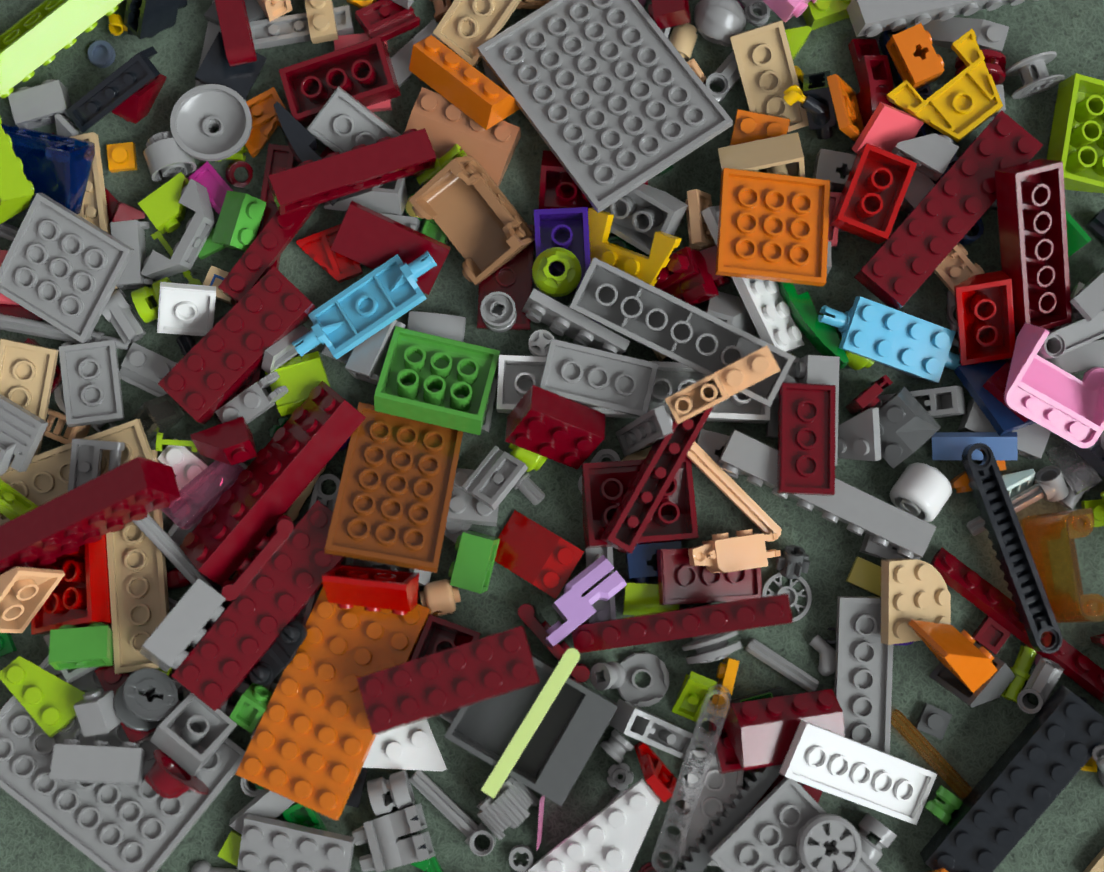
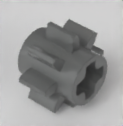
(792, 562)

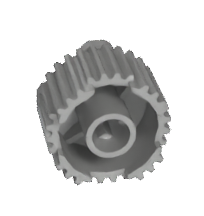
(507, 807)

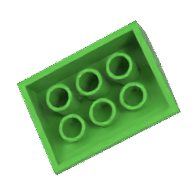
(436, 380)

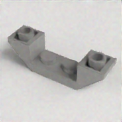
(188, 248)

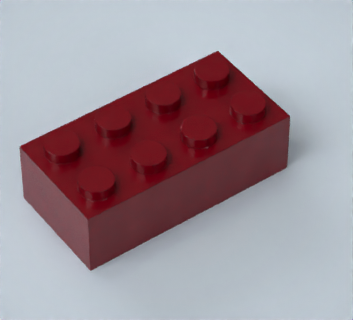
(359, 69)

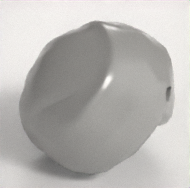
(719, 20)

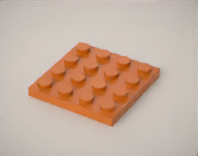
(773, 227)

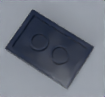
(973, 378)

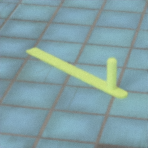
(531, 722)

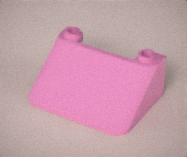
(1052, 395)

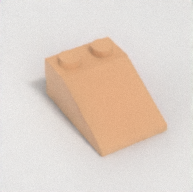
(23, 594)

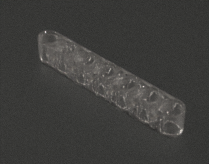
(686, 791)

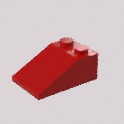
(536, 554)

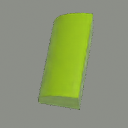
(643, 599)

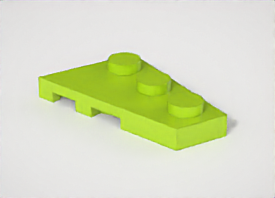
(42, 694)

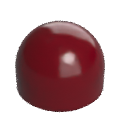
(230, 173)

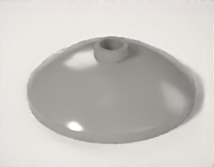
(205, 109)

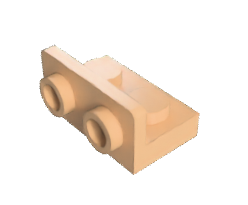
(698, 231)
(957, 268)

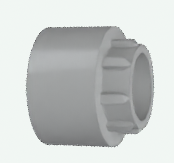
(166, 158)

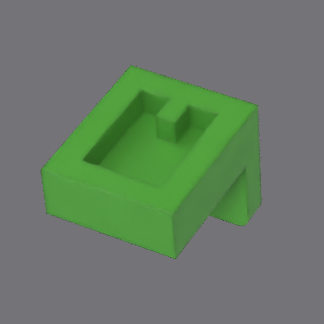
(251, 707)

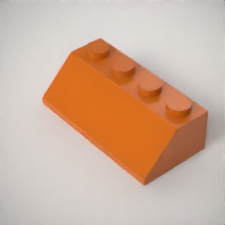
(460, 83)

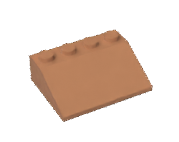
(450, 126)

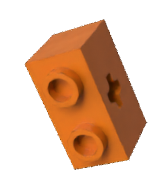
(915, 56)

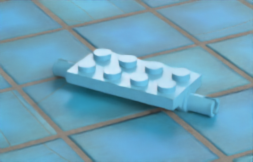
(366, 306)
(894, 338)

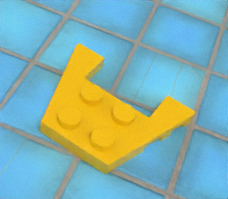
(962, 101)
(628, 261)

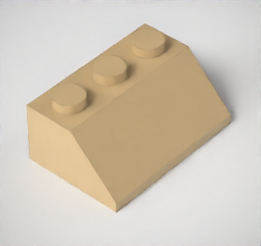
(771, 155)

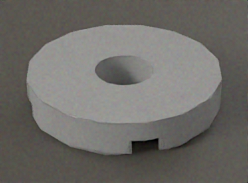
(658, 683)

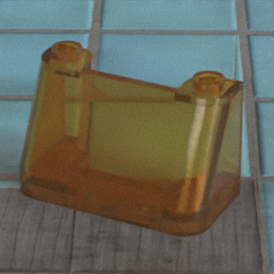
(1055, 556)

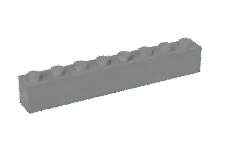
(876, 16)
(849, 505)

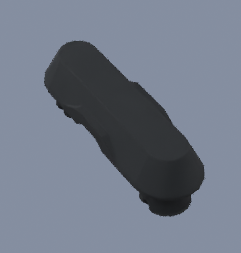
(279, 654)

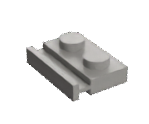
(145, 369)
(495, 477)

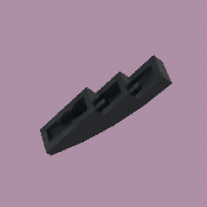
(298, 138)

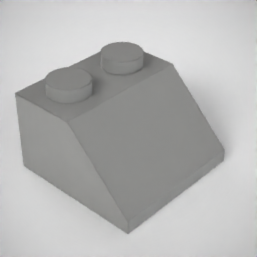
(192, 733)

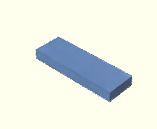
(951, 445)

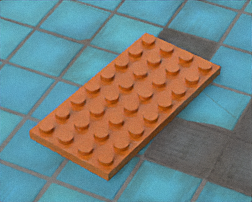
(316, 720)

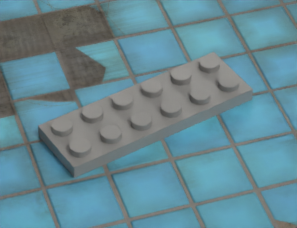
(863, 672)

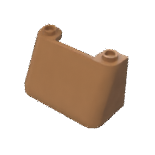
(473, 217)

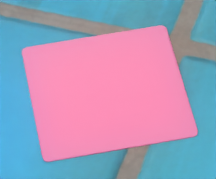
(540, 823)

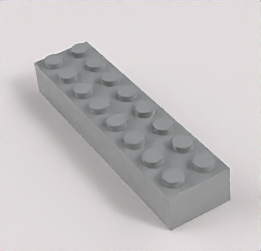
(672, 326)

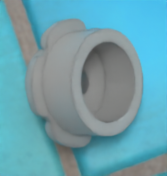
(621, 768)

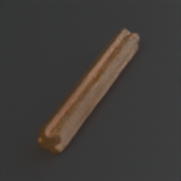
(930, 754)

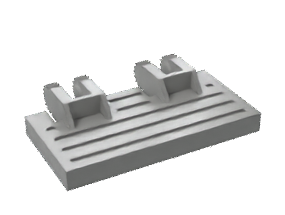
(19, 435)

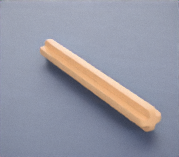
(732, 490)

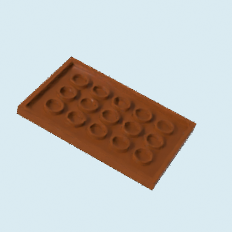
(395, 491)

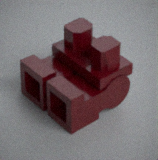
(687, 277)

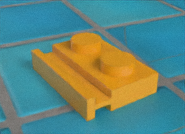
(727, 674)

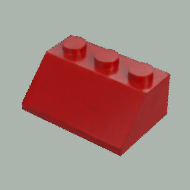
(985, 318)
(371, 588)

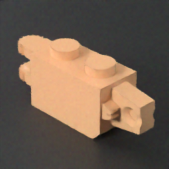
(733, 553)

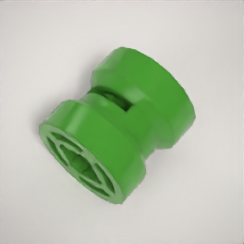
(943, 804)

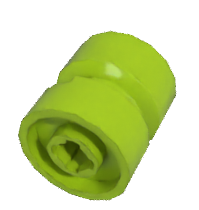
(143, 301)

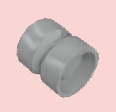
(498, 311)
(399, 787)
(884, 840)

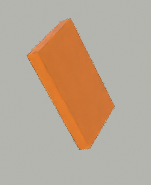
(845, 107)

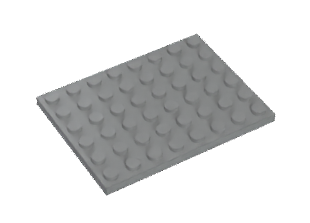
(604, 92)
(109, 823)

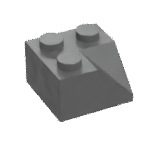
(903, 427)

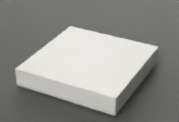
(186, 309)

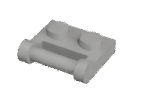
(87, 459)

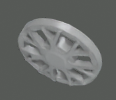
(792, 594)

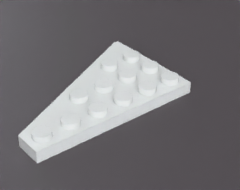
(608, 839)

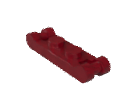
(251, 566)
(526, 613)

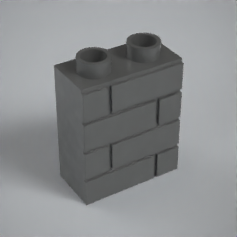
(559, 743)

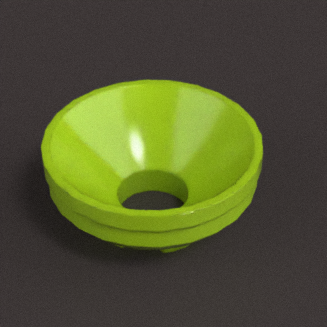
(556, 285)

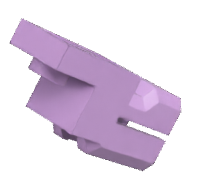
(577, 609)

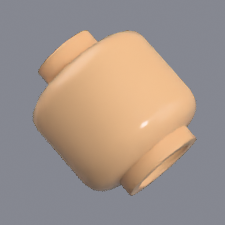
(440, 597)

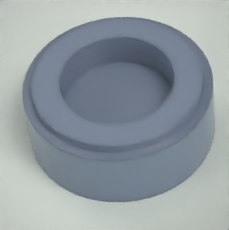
(101, 54)

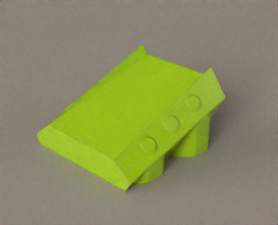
(299, 377)

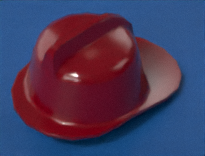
(171, 779)

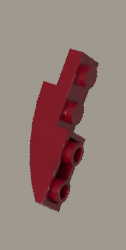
(872, 74)

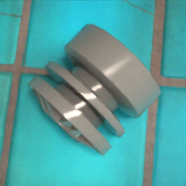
(711, 647)

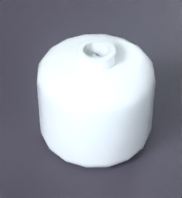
(921, 491)

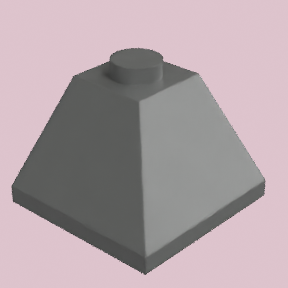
(988, 691)

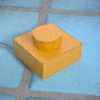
(121, 157)

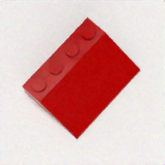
(81, 594)

